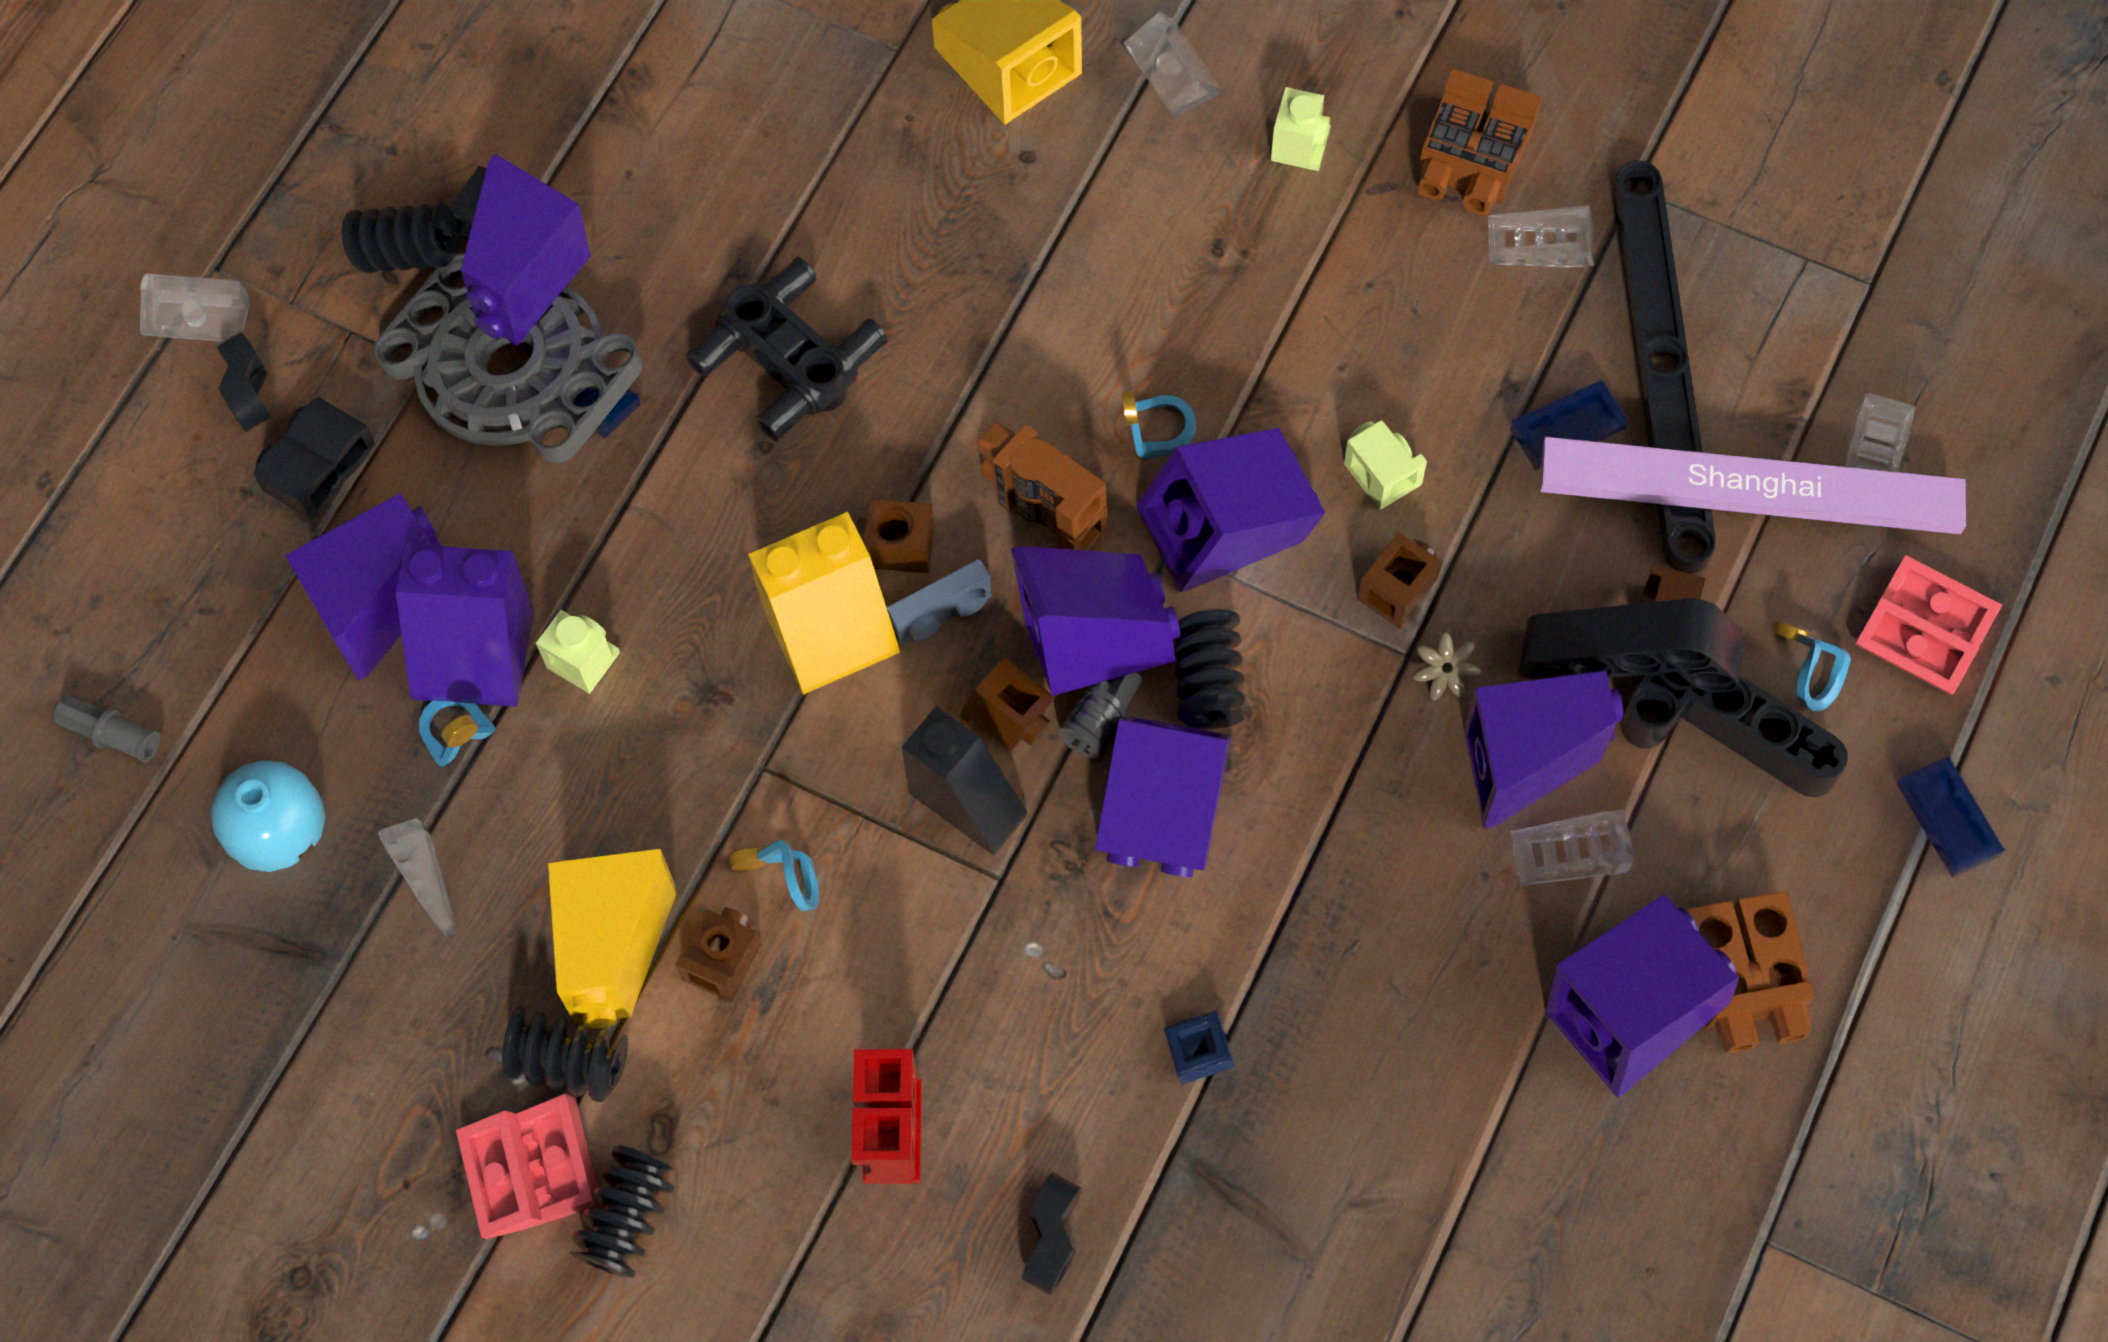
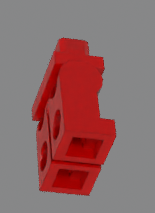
(890, 1124)

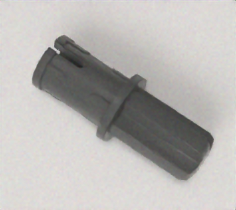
(107, 728)

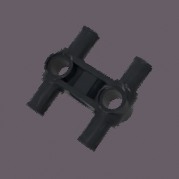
(786, 348)

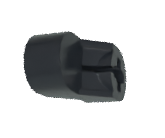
(242, 381)
(1053, 1252)

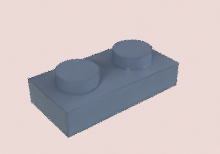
(928, 608)

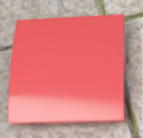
(1928, 625)
(528, 1166)

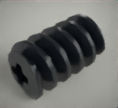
(400, 238)
(1207, 670)
(562, 1058)
(622, 1211)

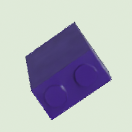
(520, 250)
(1228, 505)
(355, 578)
(1092, 615)
(463, 624)
(1536, 738)
(1162, 795)
(1640, 992)

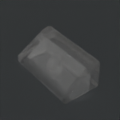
(1172, 65)
(192, 307)

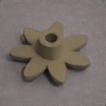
(1452, 673)

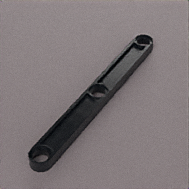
(1660, 328)

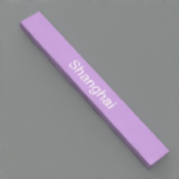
(1753, 485)

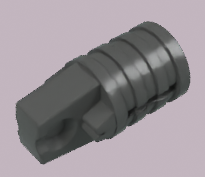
(1098, 714)

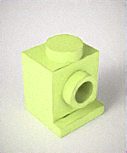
(1300, 130)
(1383, 463)
(577, 650)

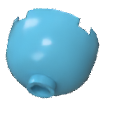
(267, 815)

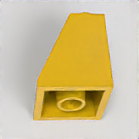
(1010, 49)
(824, 602)
(607, 930)

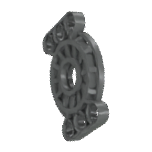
(541, 394)

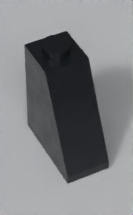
(961, 781)

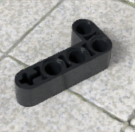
(1637, 640)
(1740, 729)

